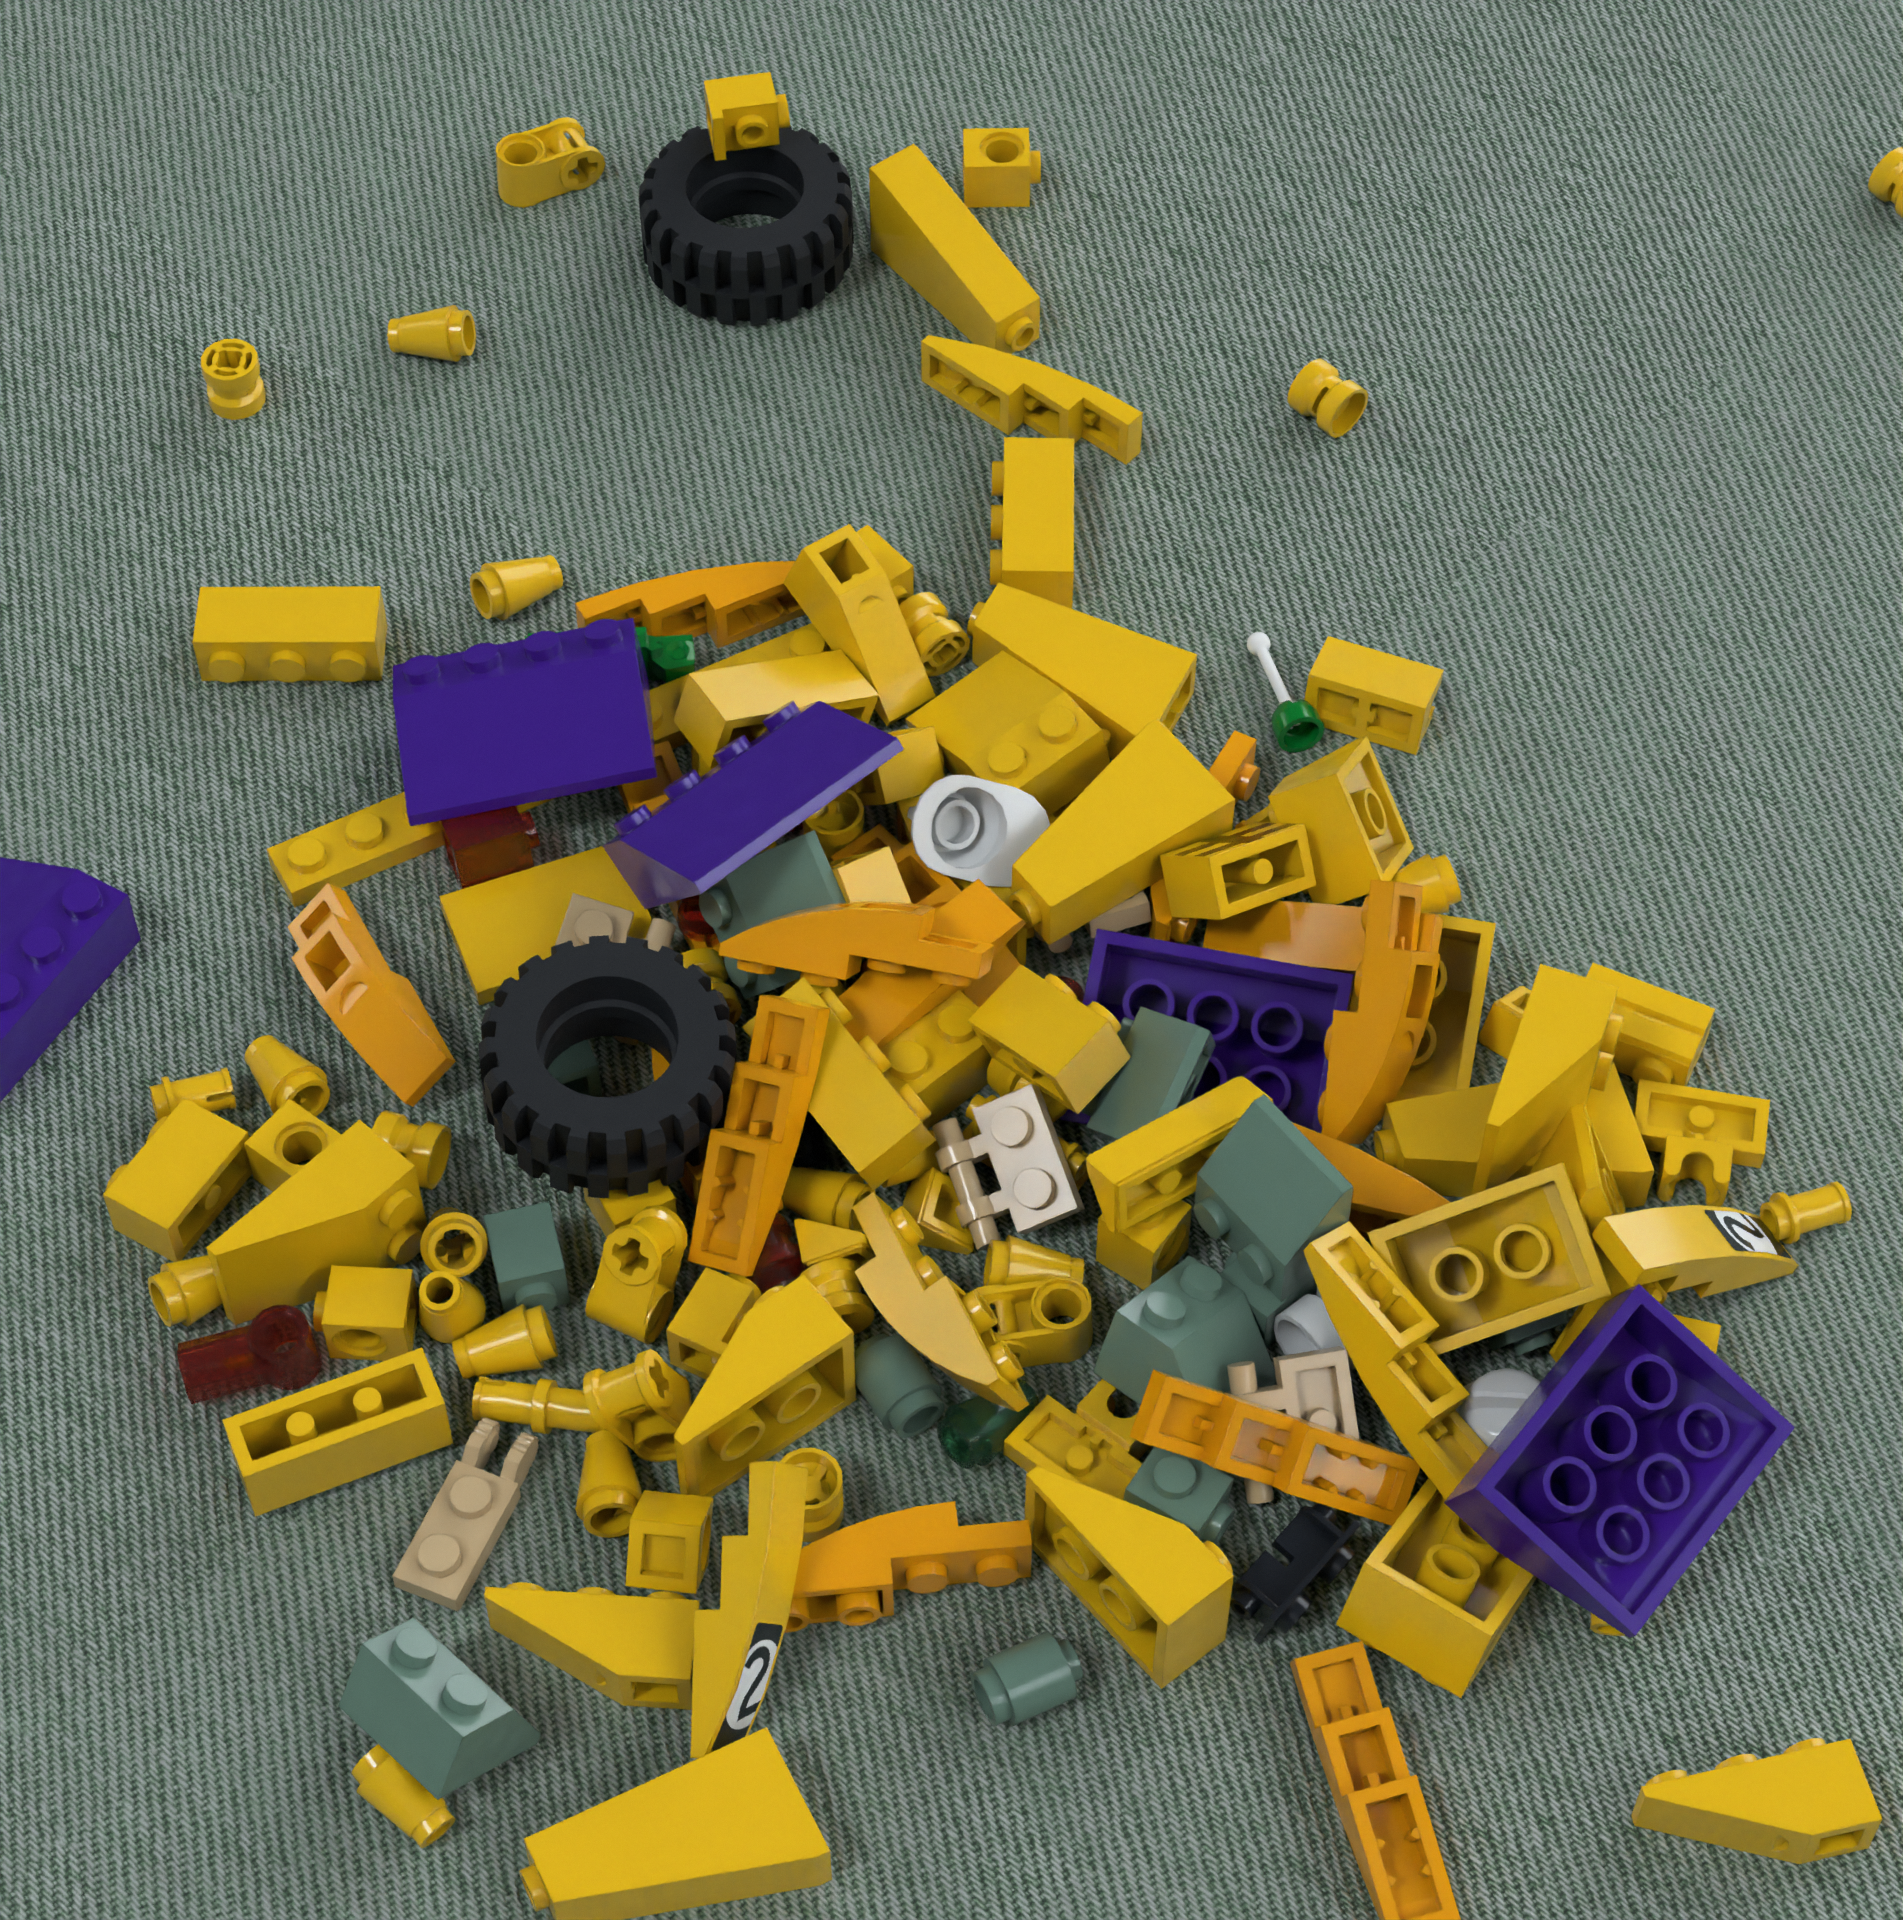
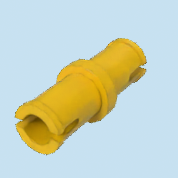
(537, 1405)

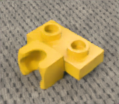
(1700, 1134)
(1081, 1446)

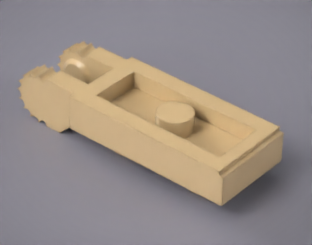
(465, 1519)

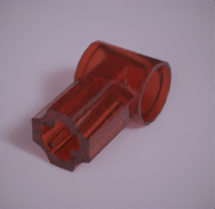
(246, 1356)

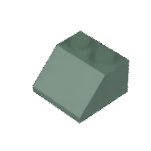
(764, 888)
(1158, 1077)
(1270, 1197)
(1185, 1327)
(431, 1710)

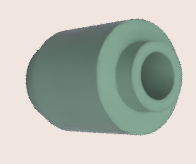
(897, 1385)
(1027, 1679)

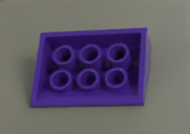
(523, 721)
(745, 800)
(56, 949)
(1260, 1011)
(1621, 1462)

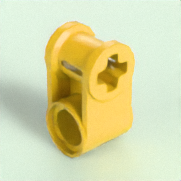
(541, 163)
(639, 1274)
(1025, 1314)
(640, 1404)

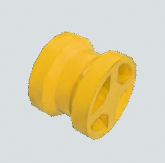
(842, 1290)

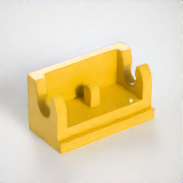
(1373, 694)

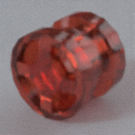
(780, 1258)

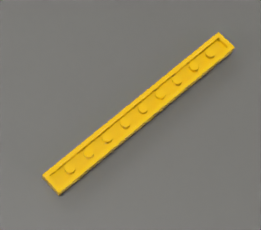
(382, 833)

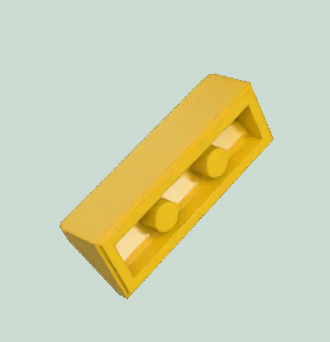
(1163, 1157)

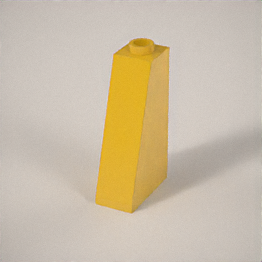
(948, 254)
(1105, 668)
(1114, 833)
(1442, 1136)
(682, 1841)

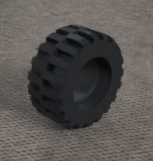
(755, 269)
(594, 994)

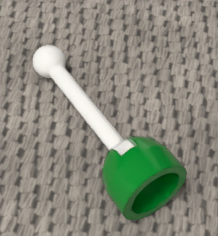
(1300, 714)

